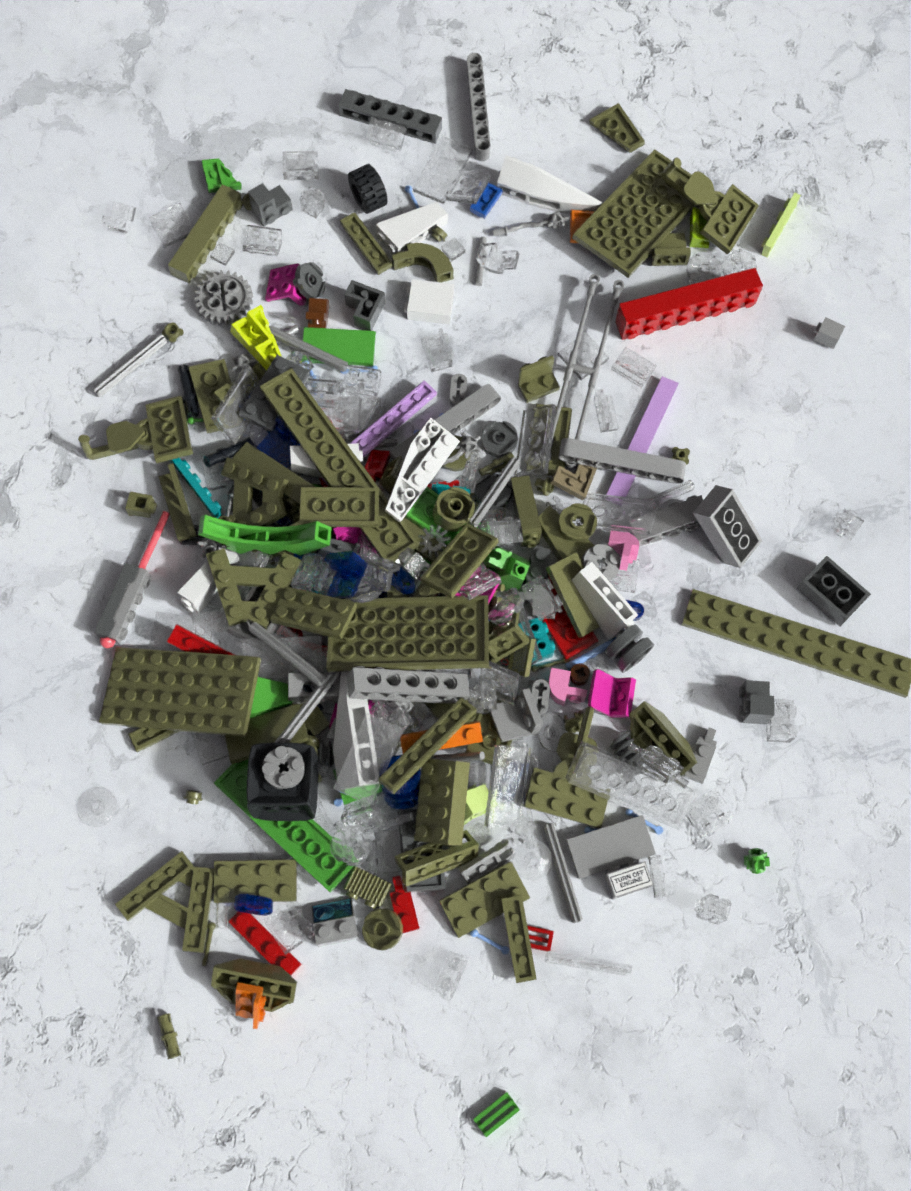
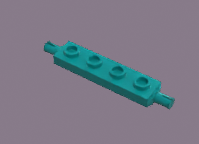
(193, 481)

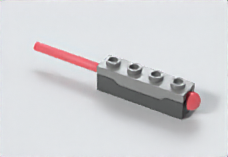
(127, 595)

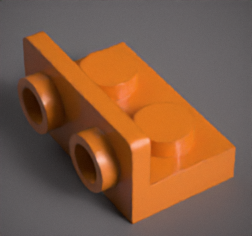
(250, 1003)

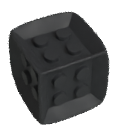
(282, 804)

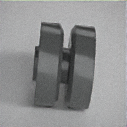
(628, 648)

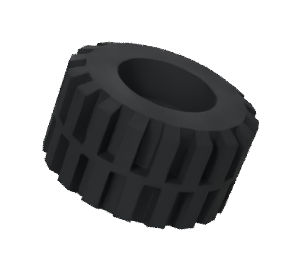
(367, 188)

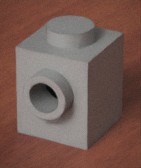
(828, 332)

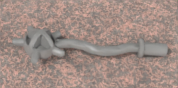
(555, 220)
(244, 360)
(466, 445)
(210, 545)

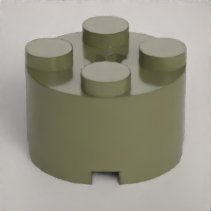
(451, 499)

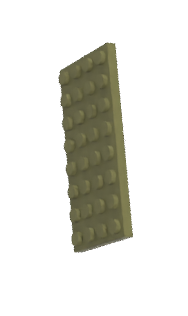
(635, 216)
(414, 635)
(180, 691)

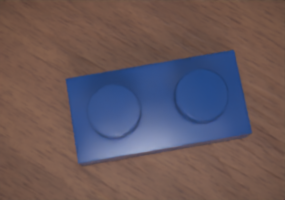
(486, 201)

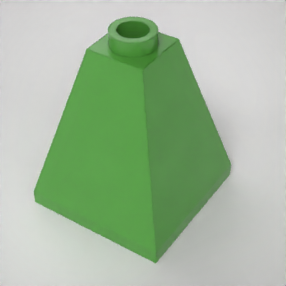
(514, 573)
(269, 697)

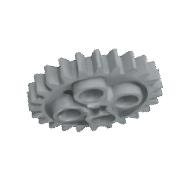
(240, 295)

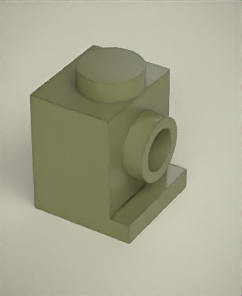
(136, 501)

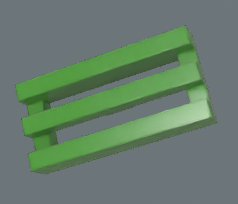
(482, 1125)

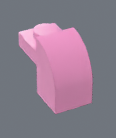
(626, 546)
(561, 691)

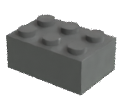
(833, 591)

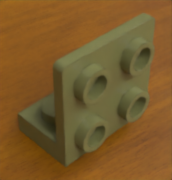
(671, 251)
(537, 379)
(506, 638)

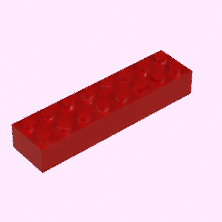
(688, 304)

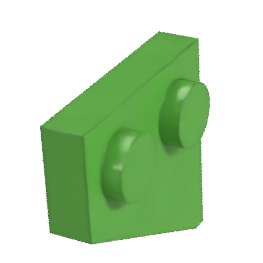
(217, 174)

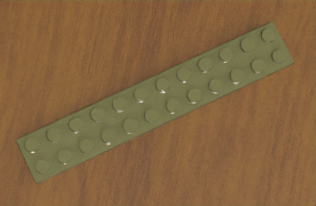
(333, 457)
(798, 643)

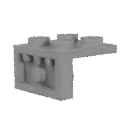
(517, 720)

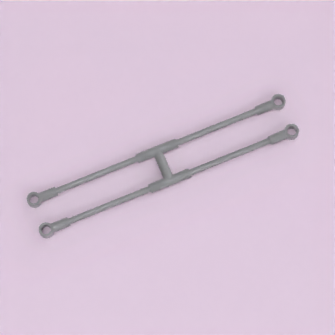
(571, 366)

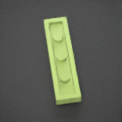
(782, 219)

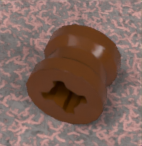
(578, 678)

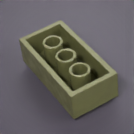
(442, 802)

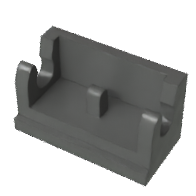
(338, 546)

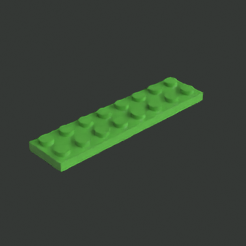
(300, 839)

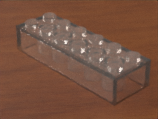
(629, 785)

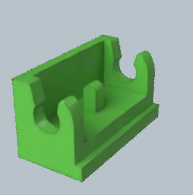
(497, 559)

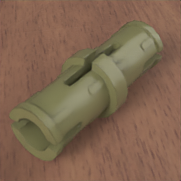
(487, 469)
(169, 1036)

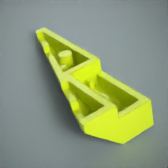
(256, 336)

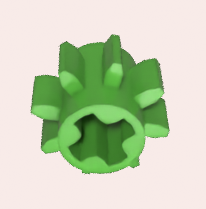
(756, 860)

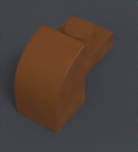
(318, 313)

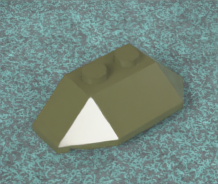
(653, 728)
(277, 984)

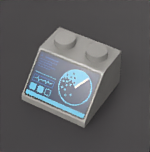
(334, 922)

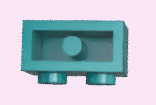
(540, 632)

